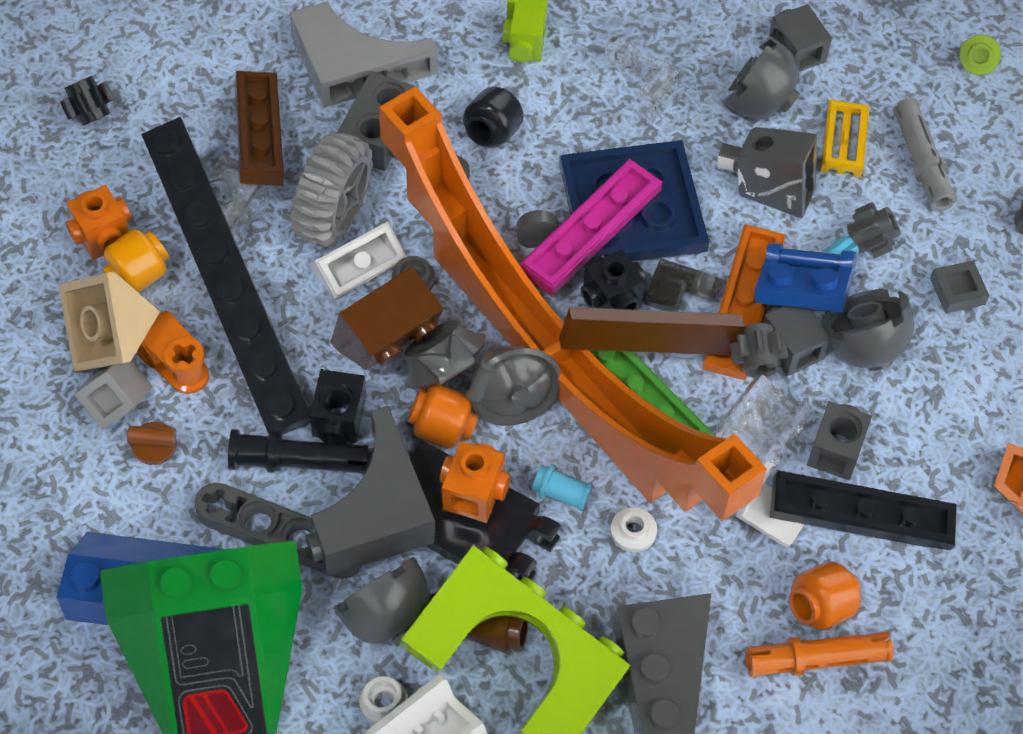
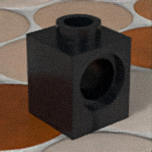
(338, 391)

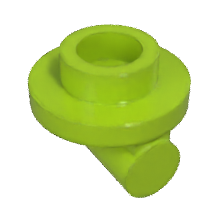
(979, 54)

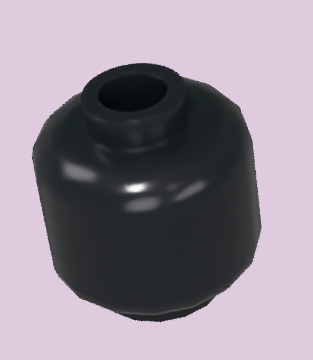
(493, 117)

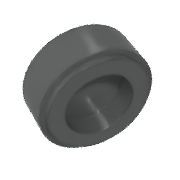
(535, 227)

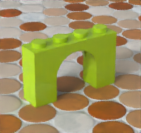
(482, 589)

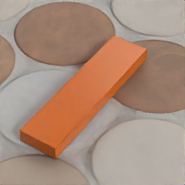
(740, 290)

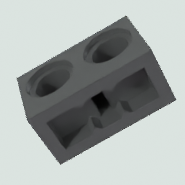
(364, 115)

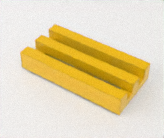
(841, 163)

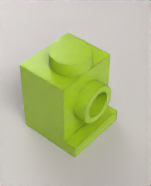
(525, 29)

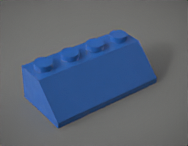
(80, 584)

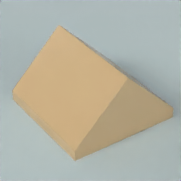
(104, 320)

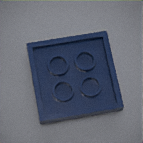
(668, 223)

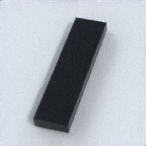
(863, 510)

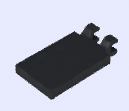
(506, 528)

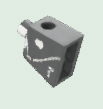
(774, 168)

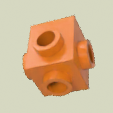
(97, 220)
(474, 480)

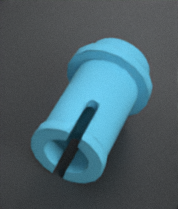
(561, 487)

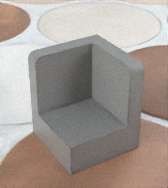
(113, 392)

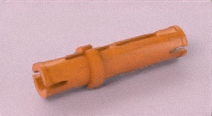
(800, 655)

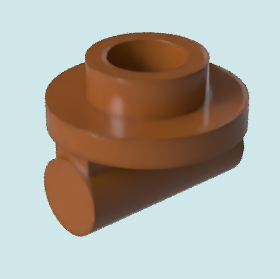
(152, 442)

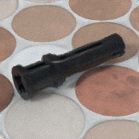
(274, 452)

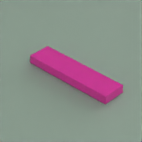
(590, 227)

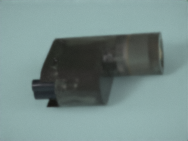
(672, 283)

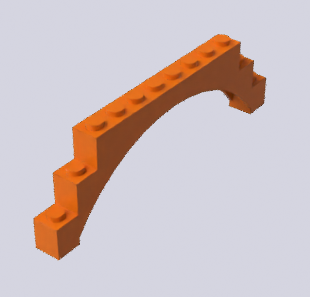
(639, 438)

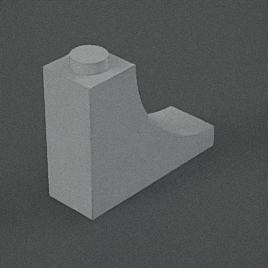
(343, 57)

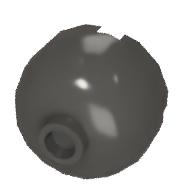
(765, 83)
(871, 329)
(386, 605)

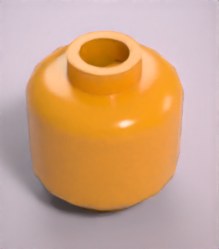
(137, 259)

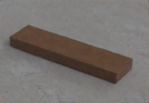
(258, 128)
(650, 331)

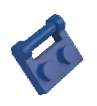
(816, 288)

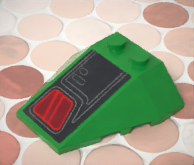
(209, 635)

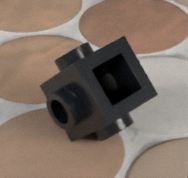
(613, 282)

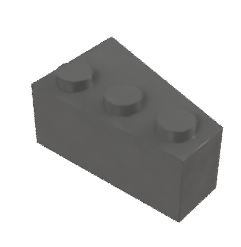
(666, 657)

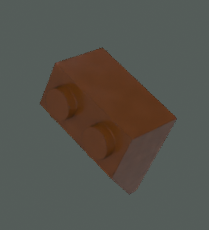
(387, 320)

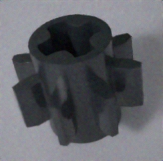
(87, 100)

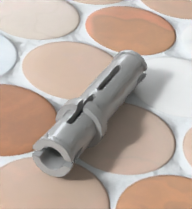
(929, 166)

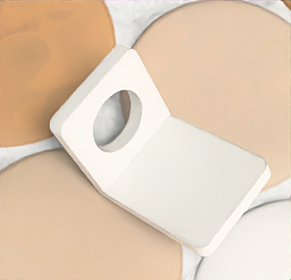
(758, 516)

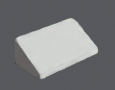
(359, 260)

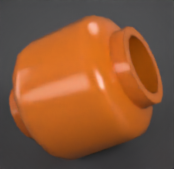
(442, 416)
(825, 596)

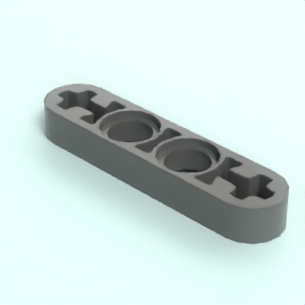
(282, 521)

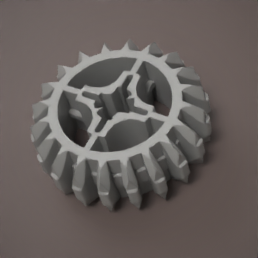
(331, 188)

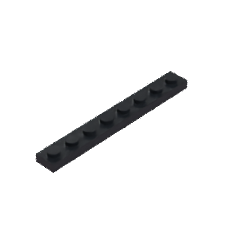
(227, 278)

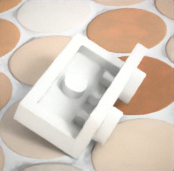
(430, 711)

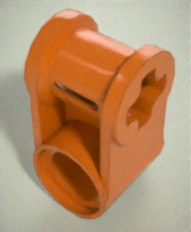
(175, 354)

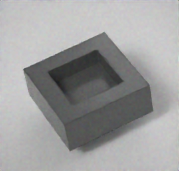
(959, 286)

